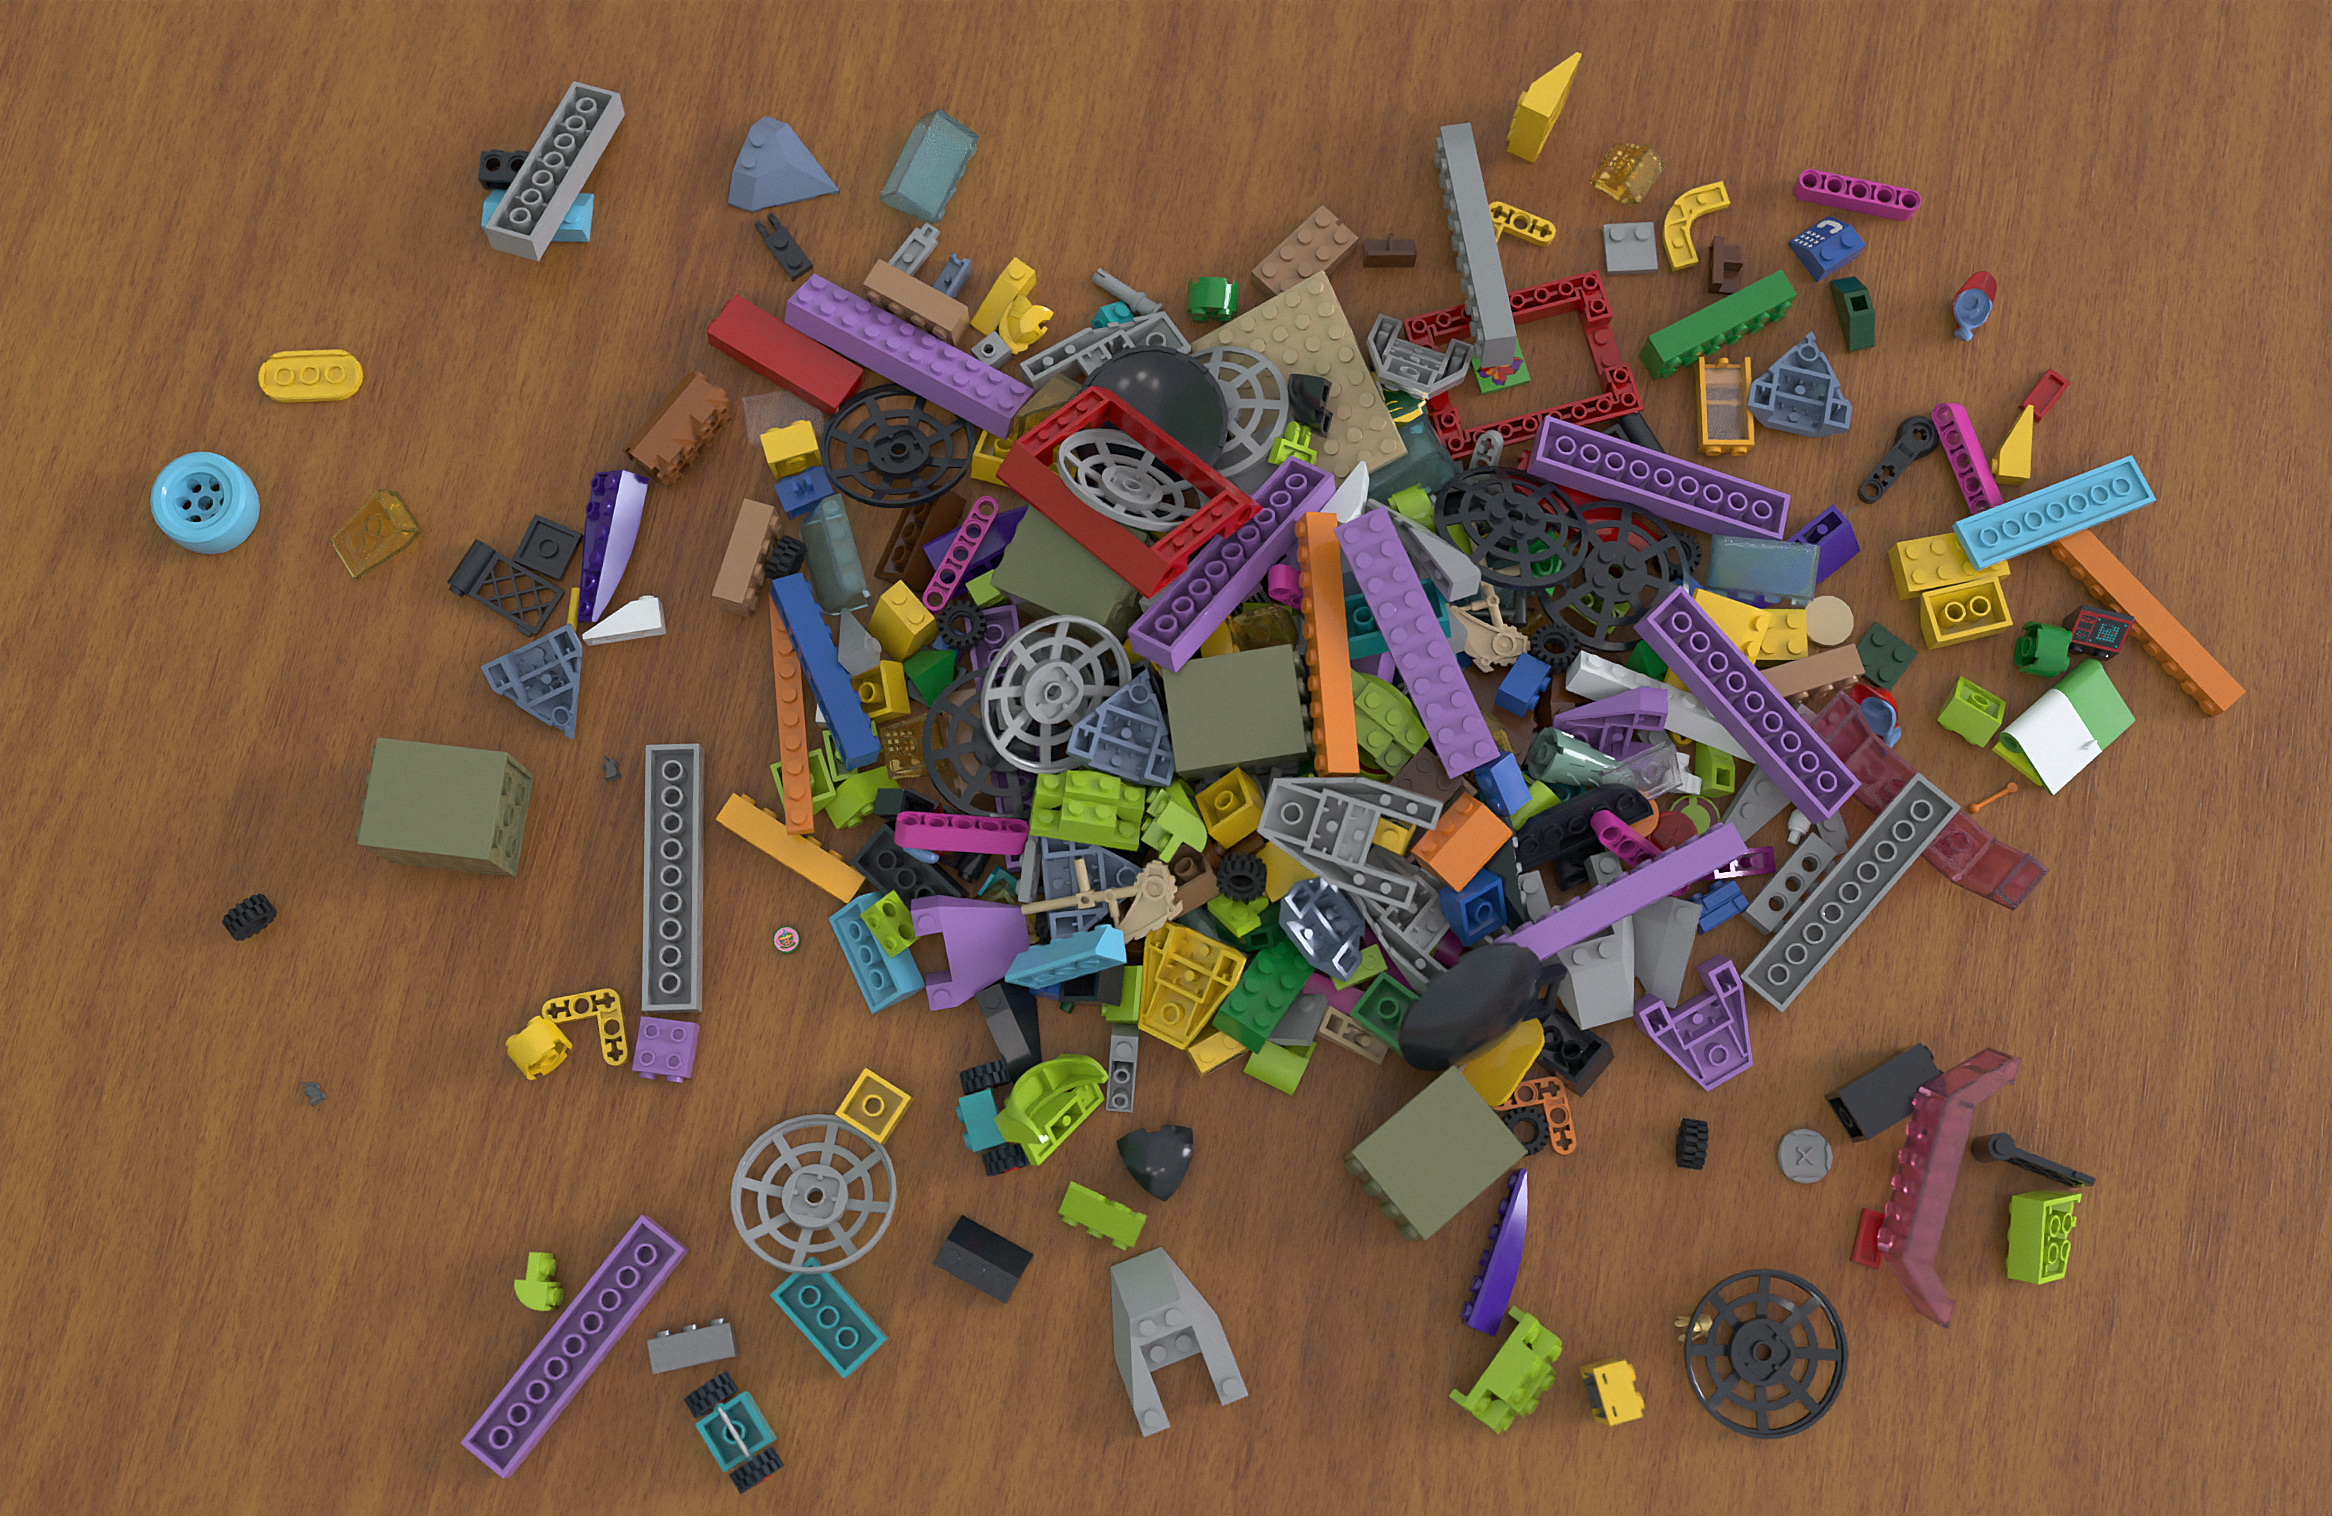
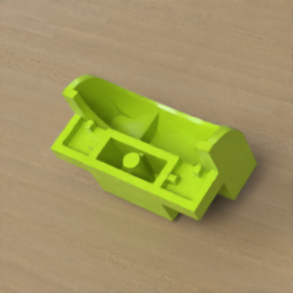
(1385, 716)
(1087, 809)
(1172, 819)
(1041, 1111)
(1514, 1375)

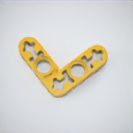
(1500, 224)
(603, 1014)

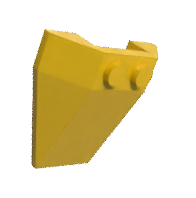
(1184, 981)

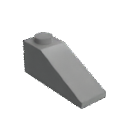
(857, 647)

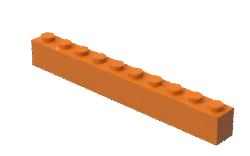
(2152, 625)
(1327, 646)

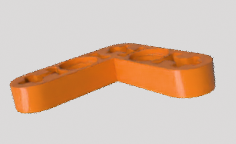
(1548, 1104)

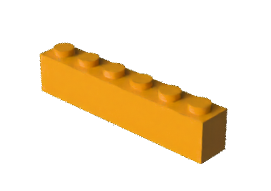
(793, 851)

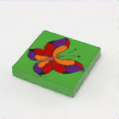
(1501, 377)

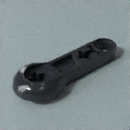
(1904, 452)

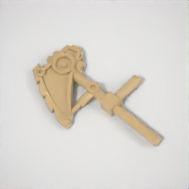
(1488, 642)
(1149, 910)

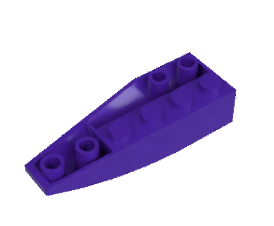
(608, 537)
(1837, 547)
(987, 557)
(1500, 1262)

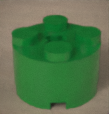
(1212, 300)
(2042, 649)

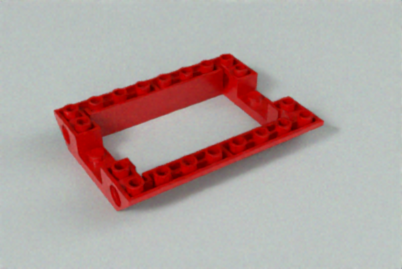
(1575, 293)
(1144, 568)

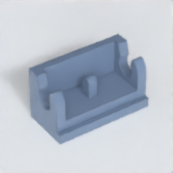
(953, 276)

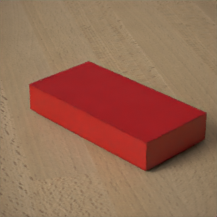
(2045, 394)
(1865, 1246)

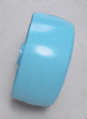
(233, 507)

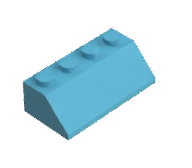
(574, 227)
(1068, 958)
(880, 978)

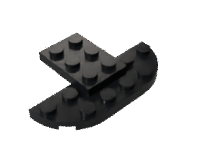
(1566, 834)

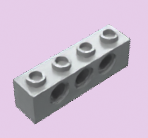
(1810, 849)

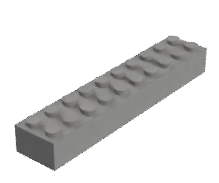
(1476, 246)
(673, 879)
(1848, 892)

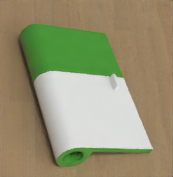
(2069, 725)

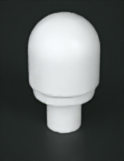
(1798, 825)

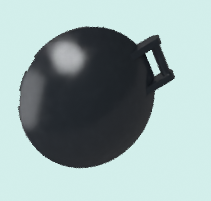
(1171, 393)
(1476, 1005)

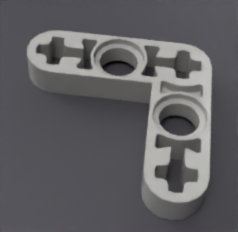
(1491, 458)

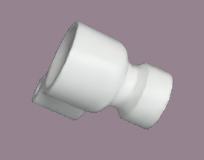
(1690, 782)

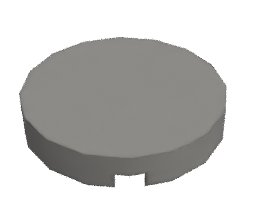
(1804, 1156)

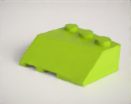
(1101, 1216)
(2039, 1235)

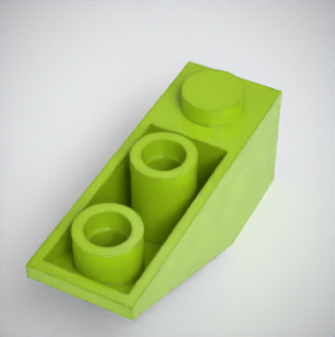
(1715, 769)

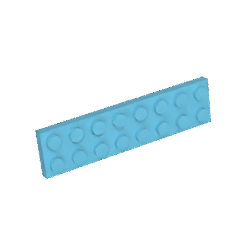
(2053, 513)

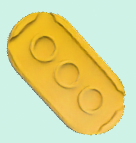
(310, 376)
(1503, 1068)

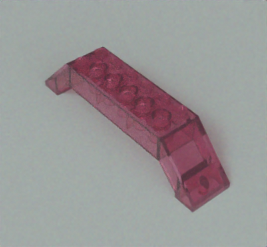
(1962, 848)
(1929, 1175)

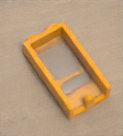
(1721, 407)

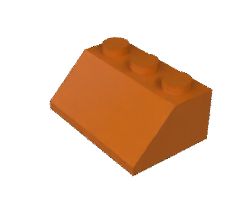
(1461, 842)

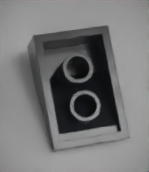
(1572, 1054)

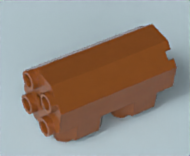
(678, 427)

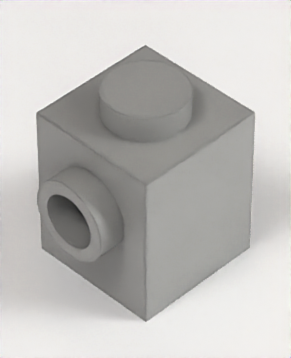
(992, 351)

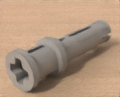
(1137, 301)

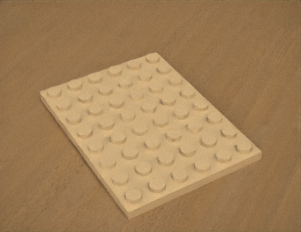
(1310, 336)

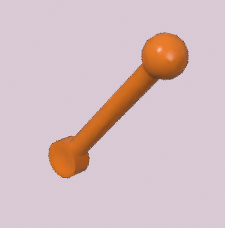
(2010, 788)

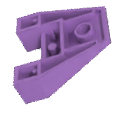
(1610, 721)
(979, 944)
(1705, 1033)

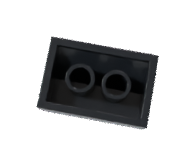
(983, 1259)

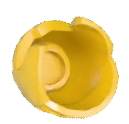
(1020, 323)

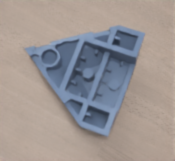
(775, 169)
(1801, 394)
(542, 678)
(1126, 737)
(1060, 881)
(1324, 926)

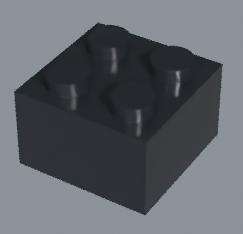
(1094, 989)

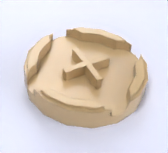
(1828, 621)

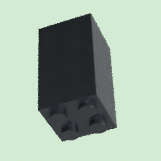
(1883, 1092)

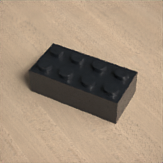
(894, 869)

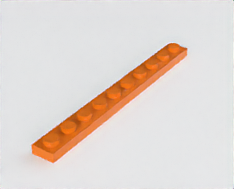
(792, 730)

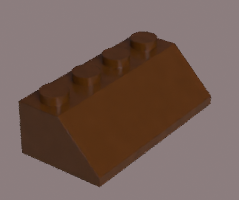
(916, 526)

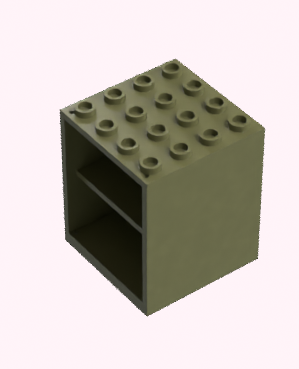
(1056, 576)
(1239, 713)
(445, 807)
(1434, 1156)

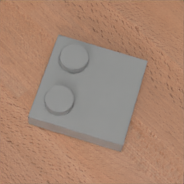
(1629, 248)
(1300, 1021)

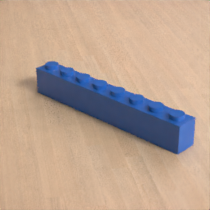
(824, 672)

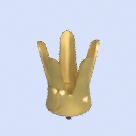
(1701, 1327)

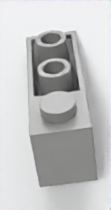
(1122, 1067)

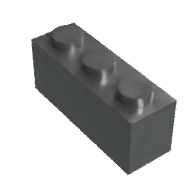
(692, 1346)

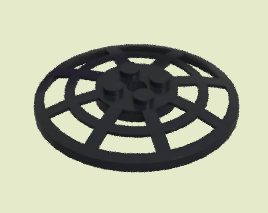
(892, 438)
(1515, 534)
(1611, 590)
(983, 752)
(1776, 1364)

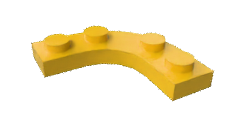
(1679, 219)

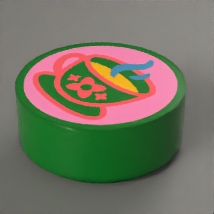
(786, 940)

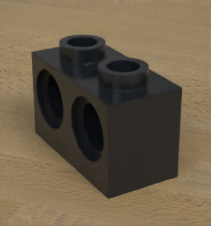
(504, 176)
(895, 801)

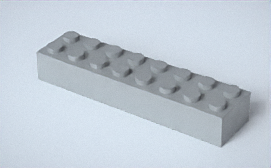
(555, 171)

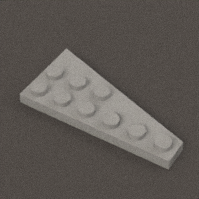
(1759, 796)

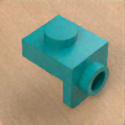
(1112, 313)

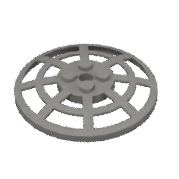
(1236, 405)
(1123, 485)
(1038, 681)
(806, 1181)

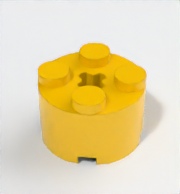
(538, 1047)

